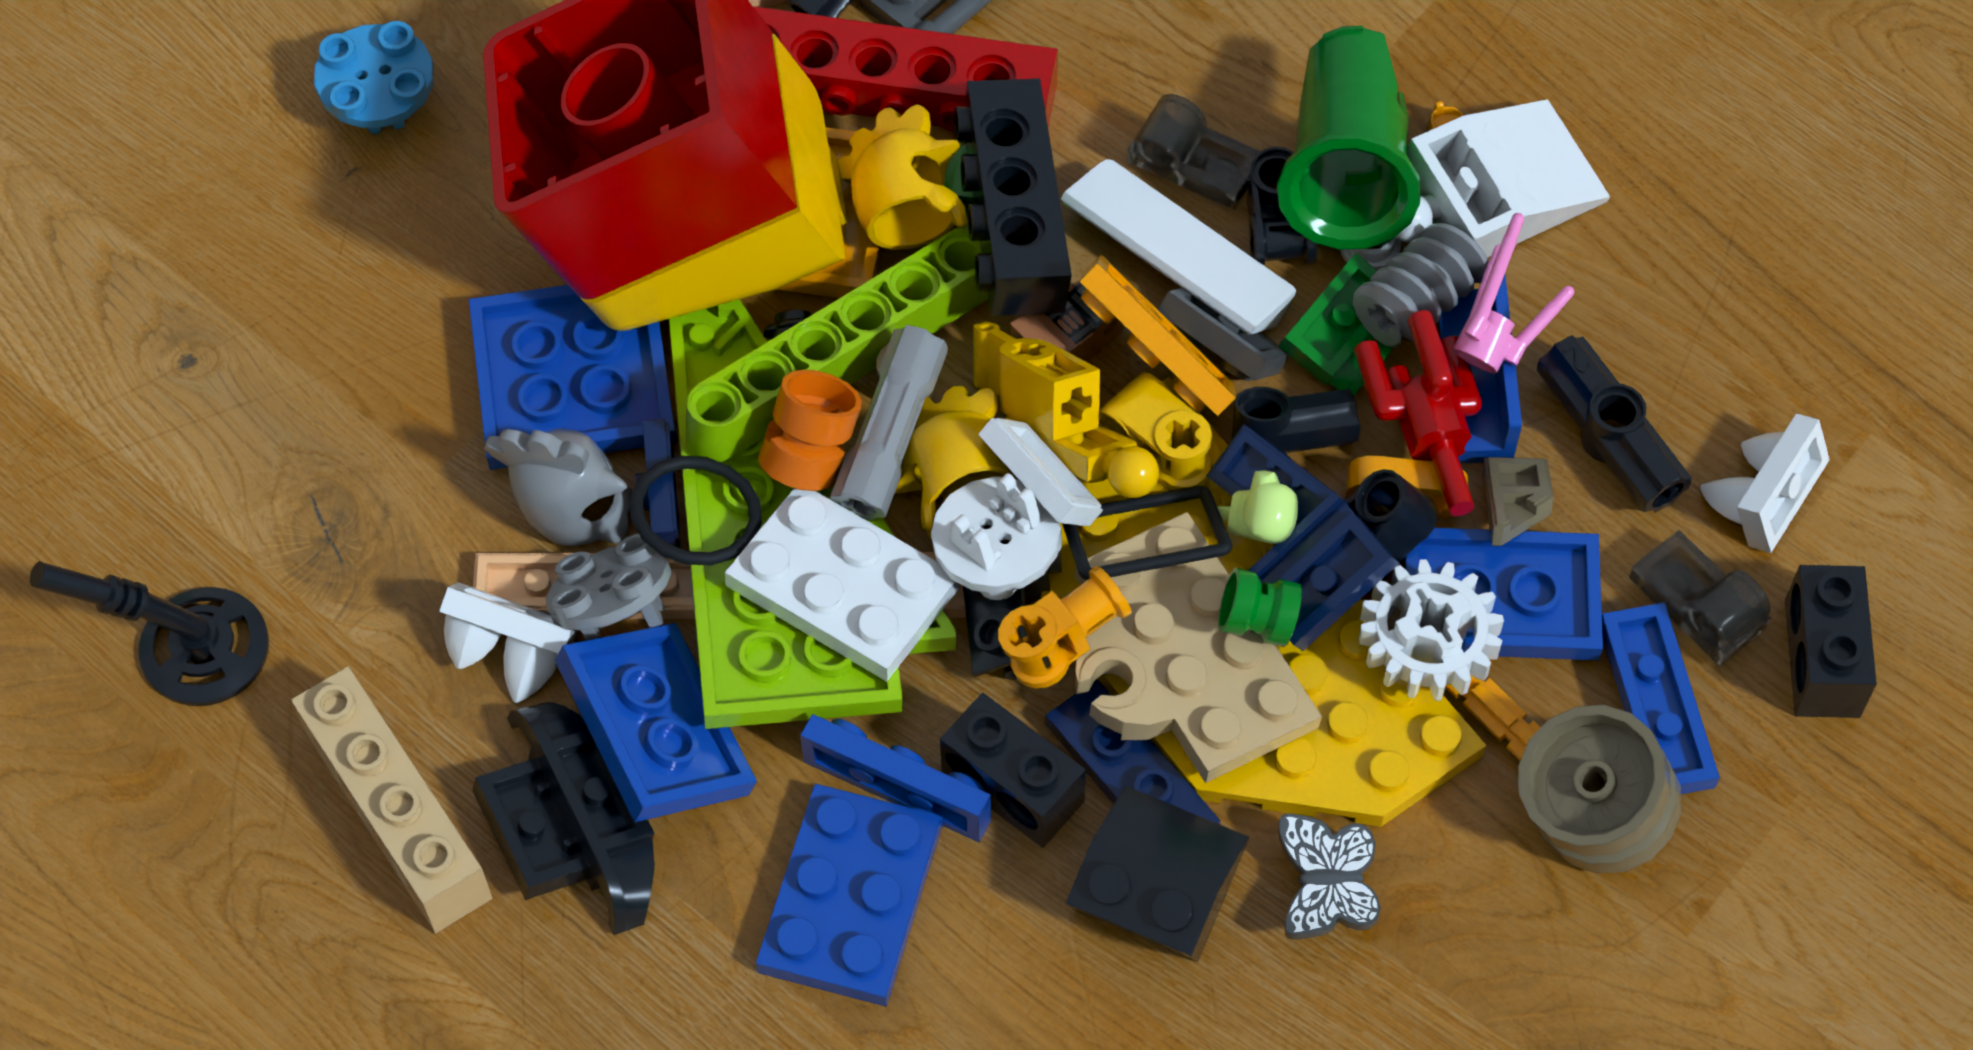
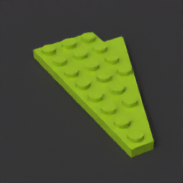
(750, 659)

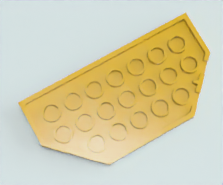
(1373, 742)

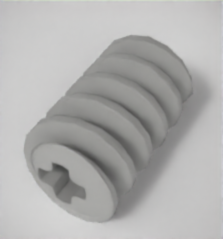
(1423, 277)

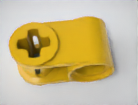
(1164, 427)

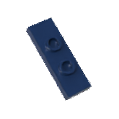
(1120, 762)

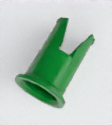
(1350, 164)

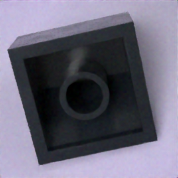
(1158, 872)

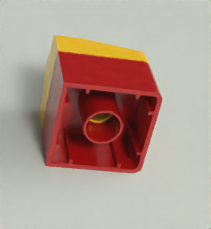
(661, 154)

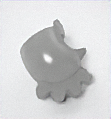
(557, 478)

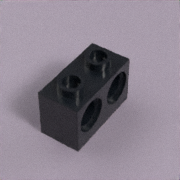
(1830, 641)
(1025, 774)

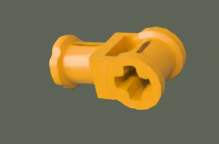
(1059, 628)

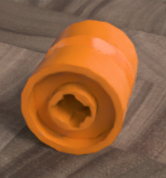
(808, 430)

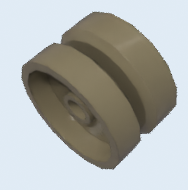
(1600, 789)

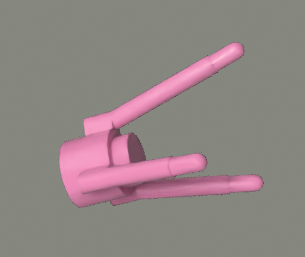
(1486, 334)

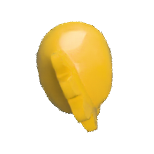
(900, 180)
(948, 450)

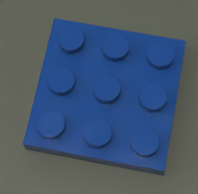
(558, 366)

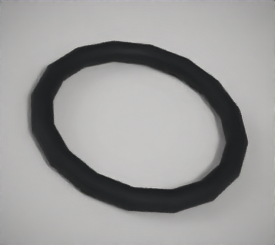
(676, 553)

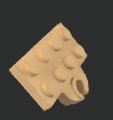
(1213, 689)

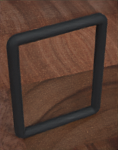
(1149, 563)

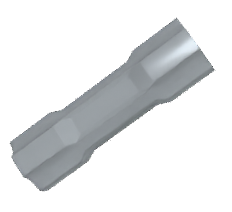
(873, 464)

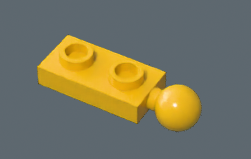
(1110, 456)

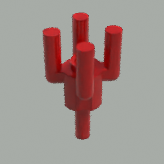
(1429, 405)

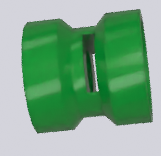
(1259, 607)

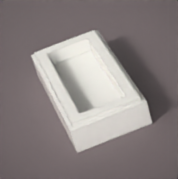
(1041, 471)

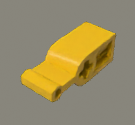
(1037, 382)

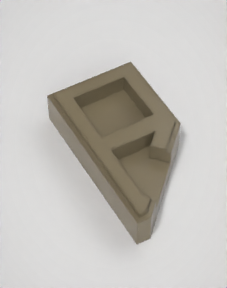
(1515, 495)

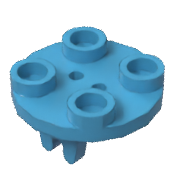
(374, 75)

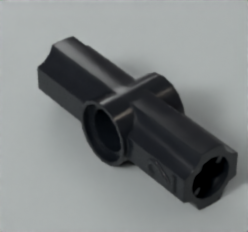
(1632, 451)

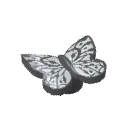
(1329, 876)

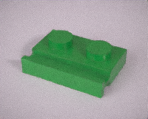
(1331, 330)

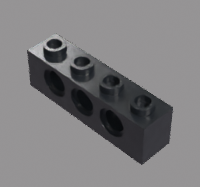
(1014, 196)

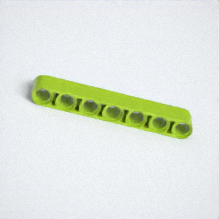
(844, 338)

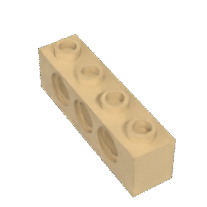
(392, 799)

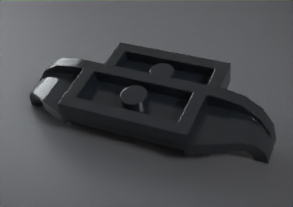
(566, 819)

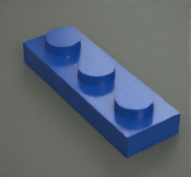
(1658, 690)
(896, 775)

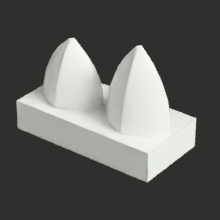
(1787, 471)
(476, 623)

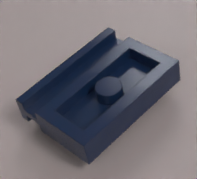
(1332, 560)

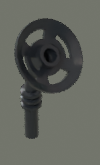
(191, 635)

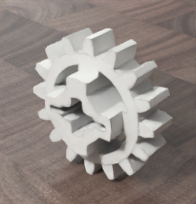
(1414, 646)

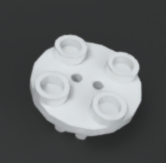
(976, 554)

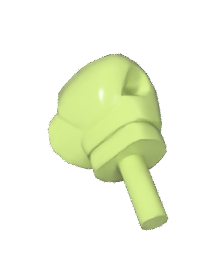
(1263, 512)

